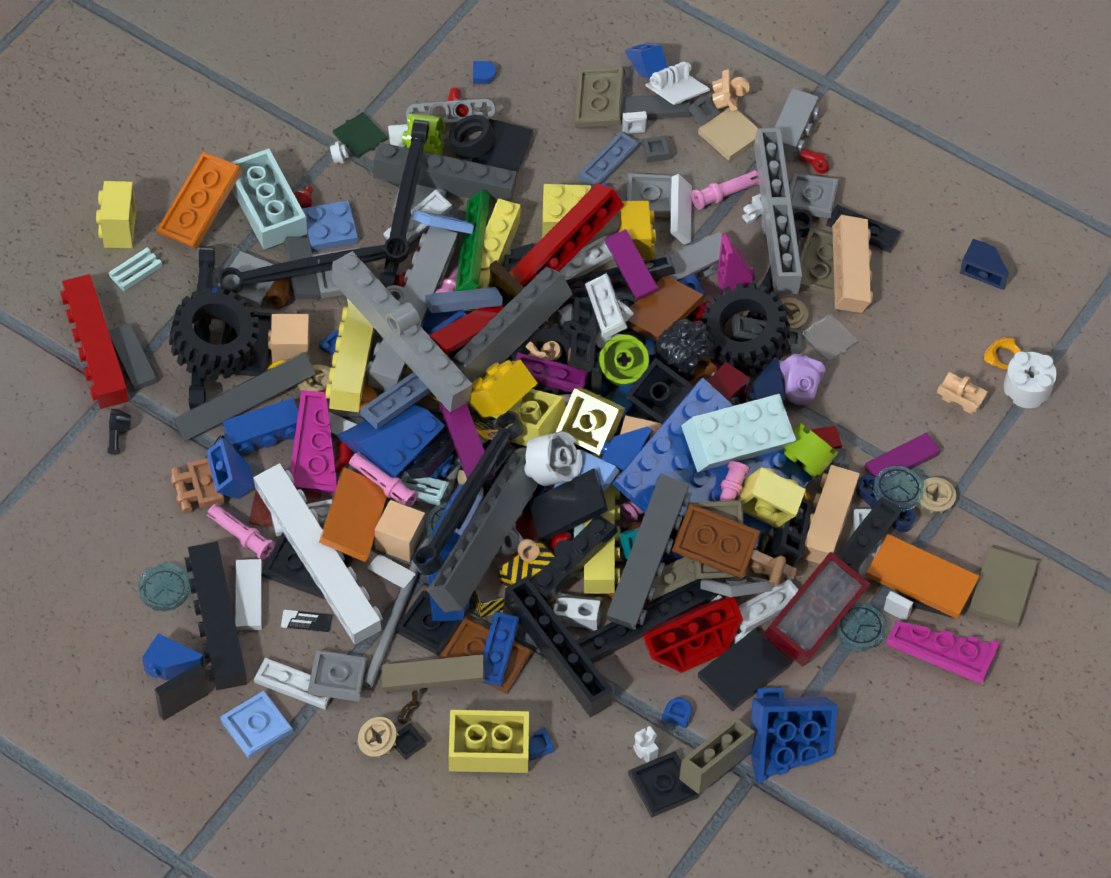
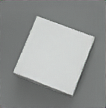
(634, 122)
(898, 606)

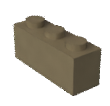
(716, 755)

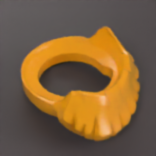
(991, 356)

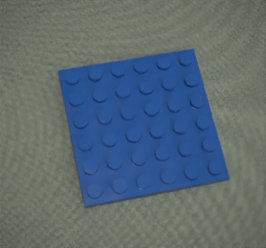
(670, 455)

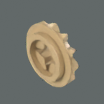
(799, 312)
(322, 373)
(946, 493)
(367, 737)

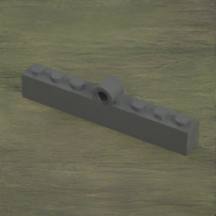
(485, 536)

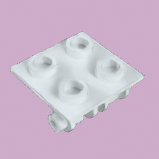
(676, 84)

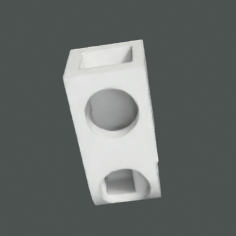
(578, 613)

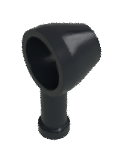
(118, 423)

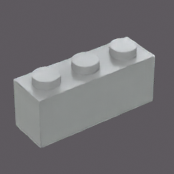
(796, 121)

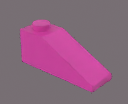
(732, 266)

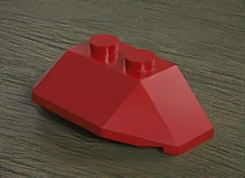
(694, 635)

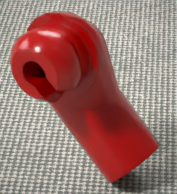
(454, 94)
(817, 160)
(344, 457)

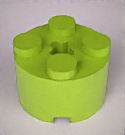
(436, 129)
(613, 351)
(810, 450)

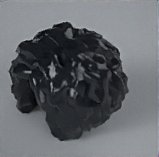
(683, 344)

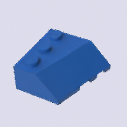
(396, 442)
(791, 733)

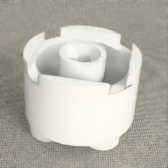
(1030, 379)
(552, 458)

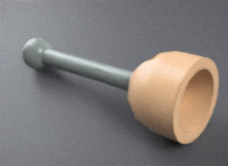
(527, 548)

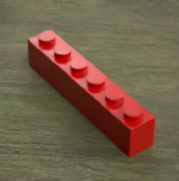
(569, 234)
(94, 340)

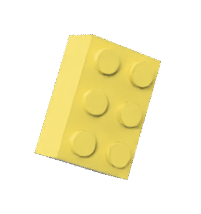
(488, 741)

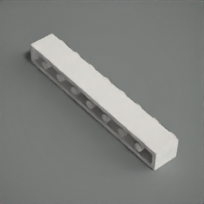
(322, 562)

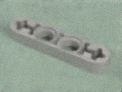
(450, 107)

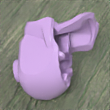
(801, 378)

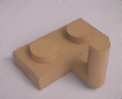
(773, 567)

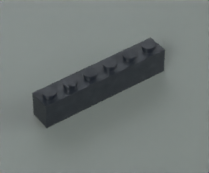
(217, 616)
(558, 647)

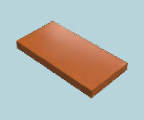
(199, 200)
(353, 515)
(922, 576)

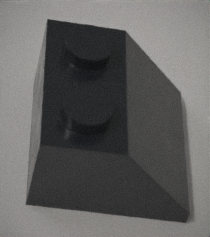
(658, 392)

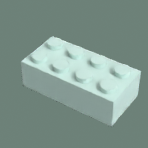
(268, 200)
(738, 432)

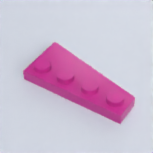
(313, 449)
(956, 654)

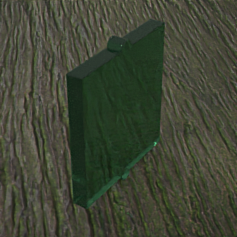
(360, 135)

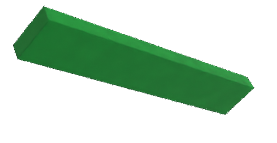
(473, 243)

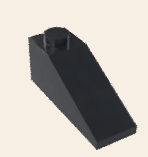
(791, 536)

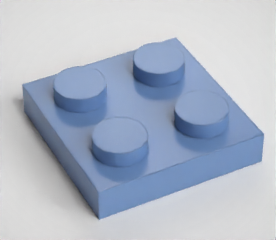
(330, 225)

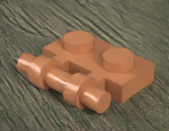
(204, 488)

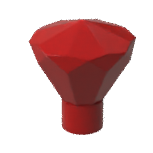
(304, 197)
(696, 315)

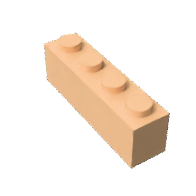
(851, 264)
(830, 513)

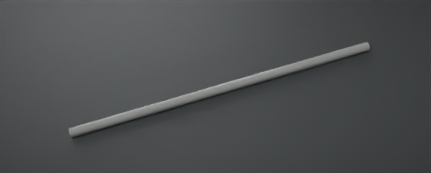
(403, 595)

